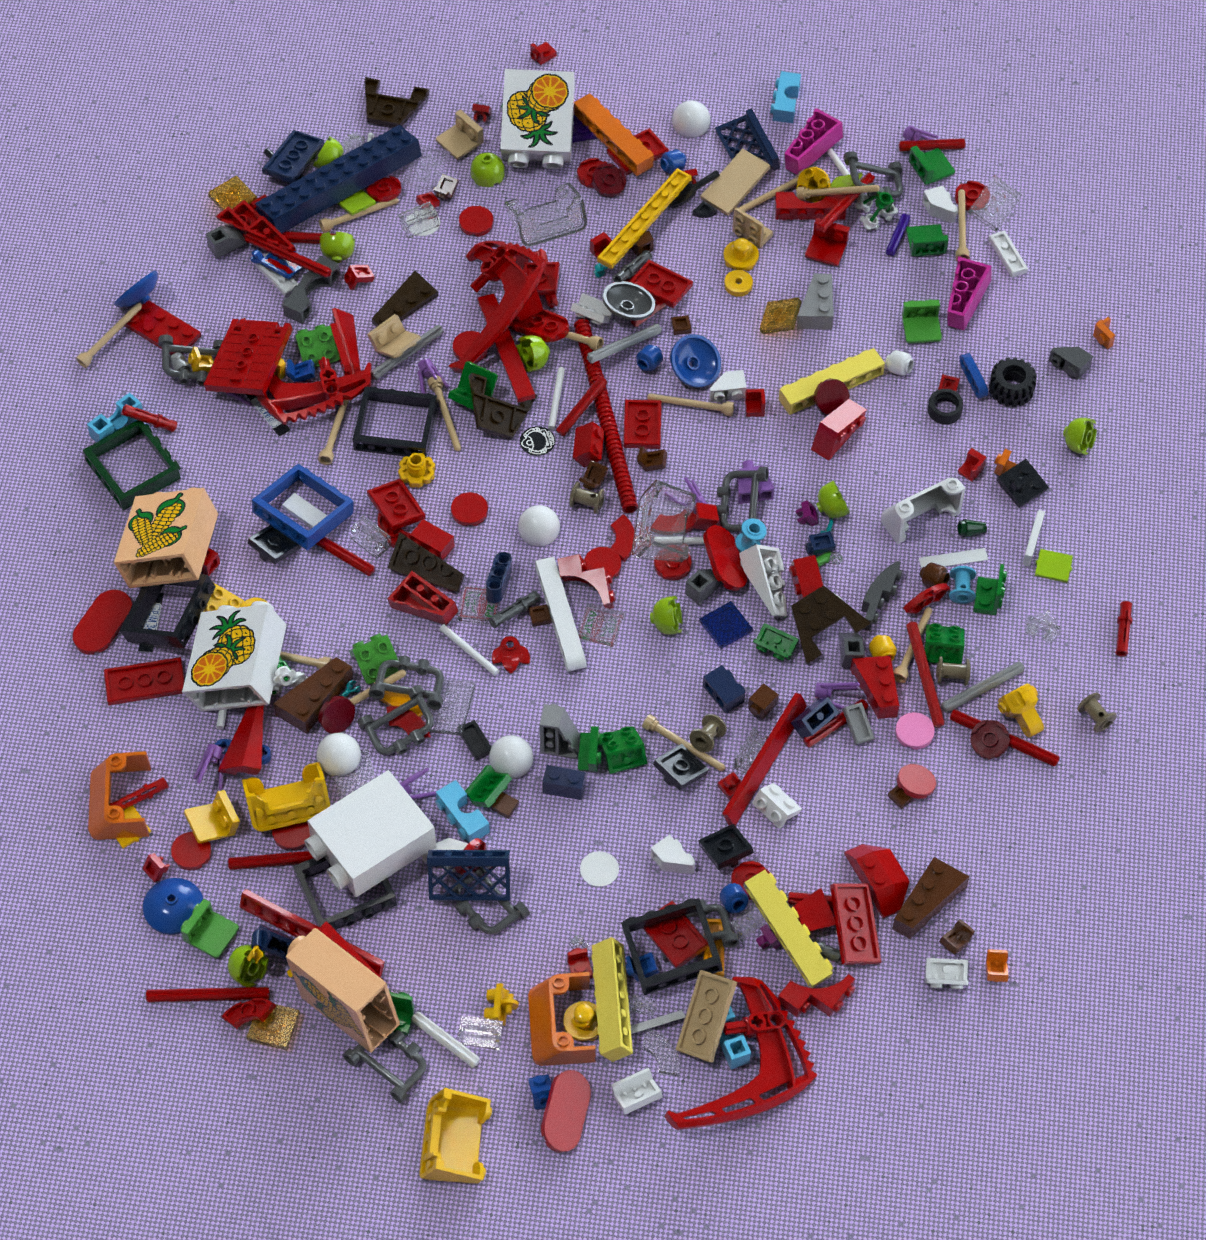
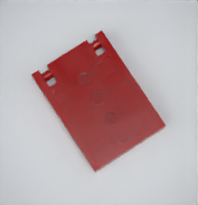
(248, 357)

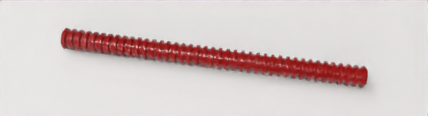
(608, 424)

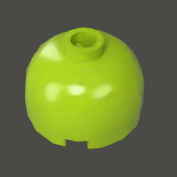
(330, 151)
(487, 169)
(338, 246)
(533, 352)
(1080, 435)
(831, 501)
(667, 615)
(246, 971)

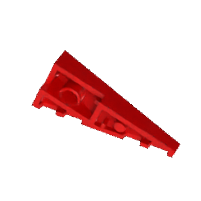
(250, 221)
(245, 749)

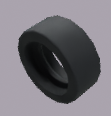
(945, 395)

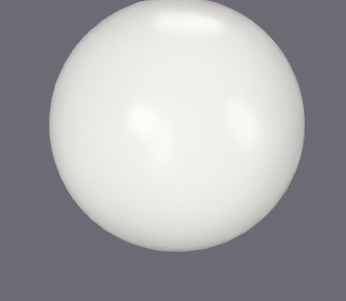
(691, 119)
(539, 525)
(338, 754)
(511, 756)

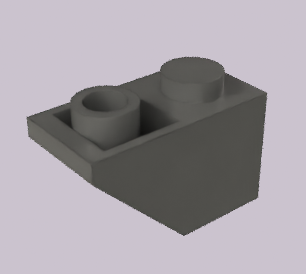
(224, 240)
(1071, 360)
(701, 585)
(850, 647)

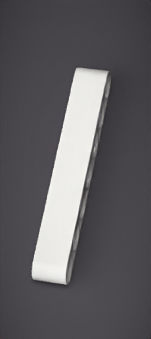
(560, 614)

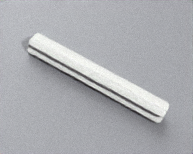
(445, 1039)

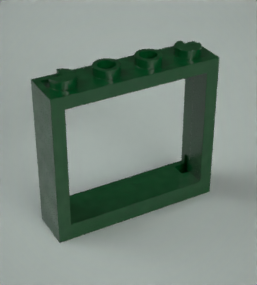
(148, 487)

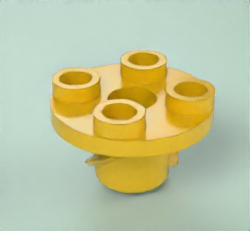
(814, 179)
(741, 255)
(581, 1021)

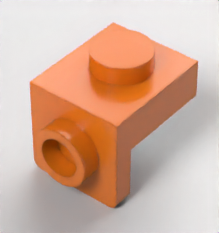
(1103, 333)
(1003, 463)
(996, 965)

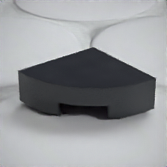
(704, 210)

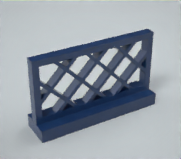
(758, 134)
(470, 859)

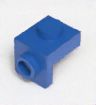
(300, 371)
(648, 966)
(540, 1090)

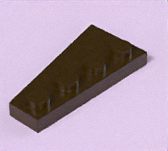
(407, 299)
(411, 556)

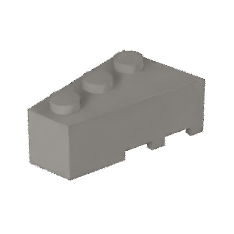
(817, 305)
(558, 733)

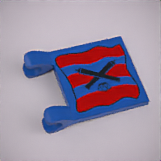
(277, 264)

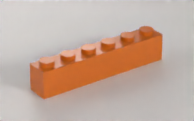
(613, 134)

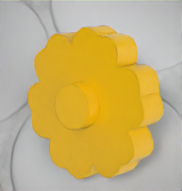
(416, 470)

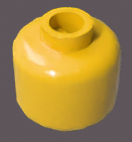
(882, 646)

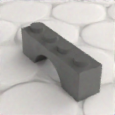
(298, 305)

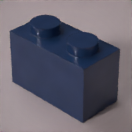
(724, 689)
(814, 717)
(564, 782)

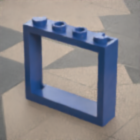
(289, 527)

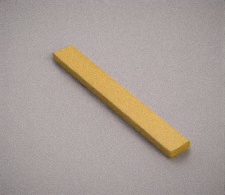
(644, 218)

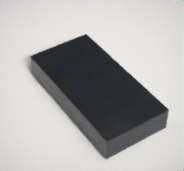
(475, 740)

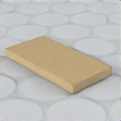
(735, 182)
(706, 1016)

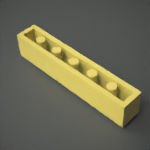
(851, 371)
(788, 929)
(611, 999)

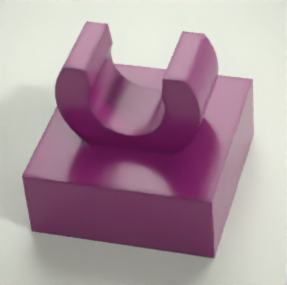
(809, 514)
(768, 938)

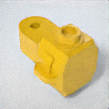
(1021, 706)

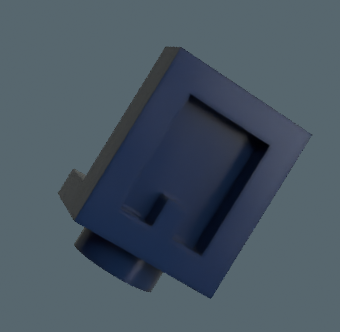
(820, 543)

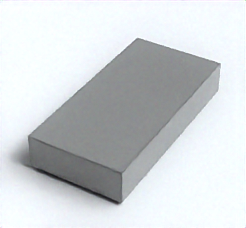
(858, 723)

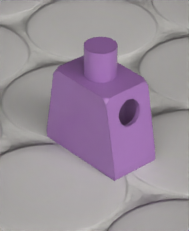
(765, 490)

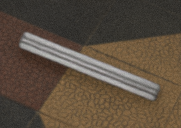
(624, 343)
(393, 362)
(982, 687)

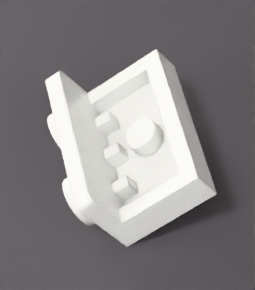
(592, 308)
(776, 805)
(946, 971)
(636, 1091)

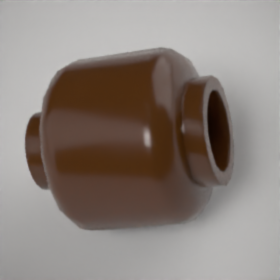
(934, 574)

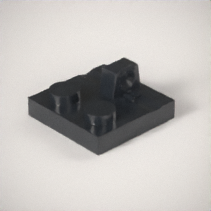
(1022, 483)
(272, 544)
(680, 767)
(726, 847)

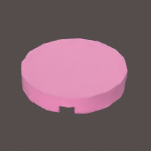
(914, 730)

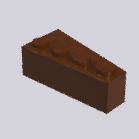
(303, 703)
(932, 892)

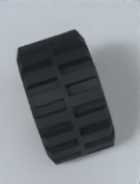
(1012, 393)

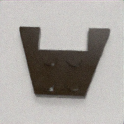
(388, 109)
(494, 414)
(818, 613)

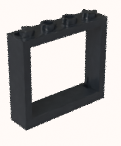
(388, 445)
(133, 624)
(347, 917)
(681, 974)

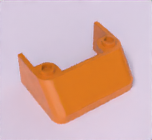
(107, 820)
(547, 1044)

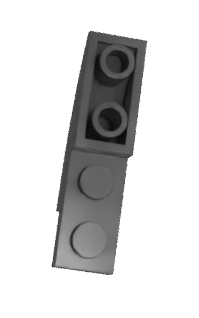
(881, 591)

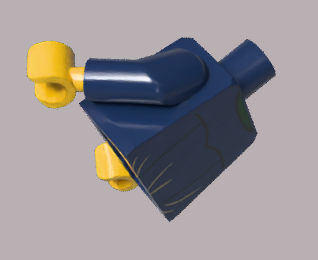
(270, 942)

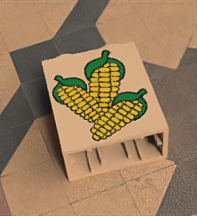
(166, 538)
(342, 989)

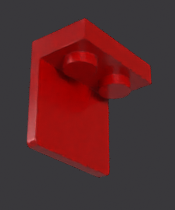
(828, 245)

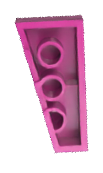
(813, 141)
(967, 291)

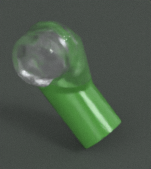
(830, 558)

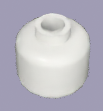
(899, 363)

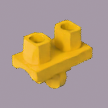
(503, 1003)

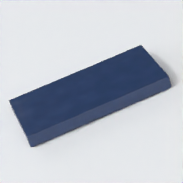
(293, 156)

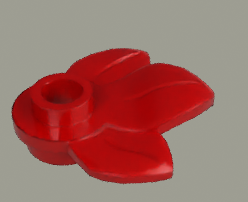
(510, 656)

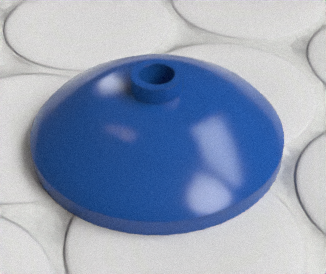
(138, 292)
(702, 356)
(169, 916)

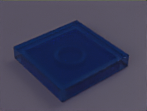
(726, 625)

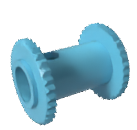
(752, 532)
(962, 577)

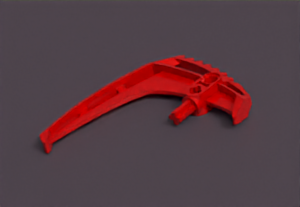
(517, 285)
(327, 392)
(774, 1066)

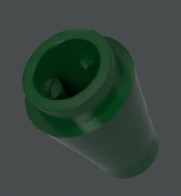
(971, 527)

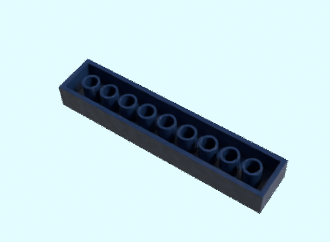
(339, 179)

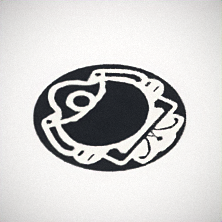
(537, 440)

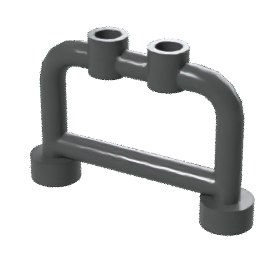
(894, 170)
(184, 375)
(724, 493)
(422, 668)
(416, 736)
(476, 920)
(729, 938)
(412, 1051)

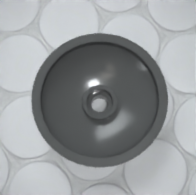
(628, 301)

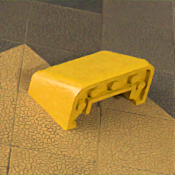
(286, 803)
(453, 1137)

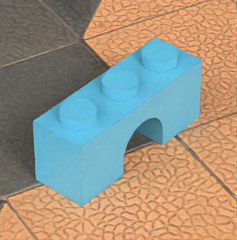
(784, 107)
(102, 427)
(469, 825)
(734, 1046)

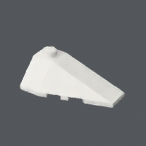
(764, 569)

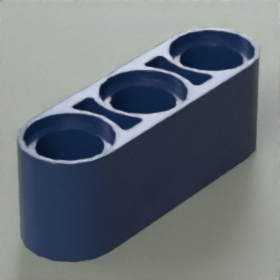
(498, 577)

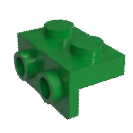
(776, 642)
(589, 753)
(487, 787)

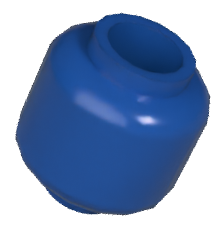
(672, 160)
(649, 358)
(734, 898)

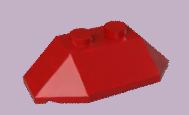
(884, 875)

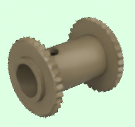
(587, 497)
(953, 671)
(1096, 712)
(703, 738)

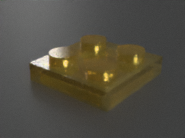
(231, 193)
(780, 315)
(276, 1029)

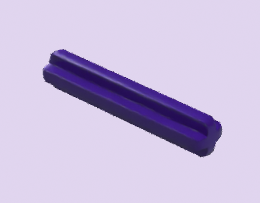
(898, 234)

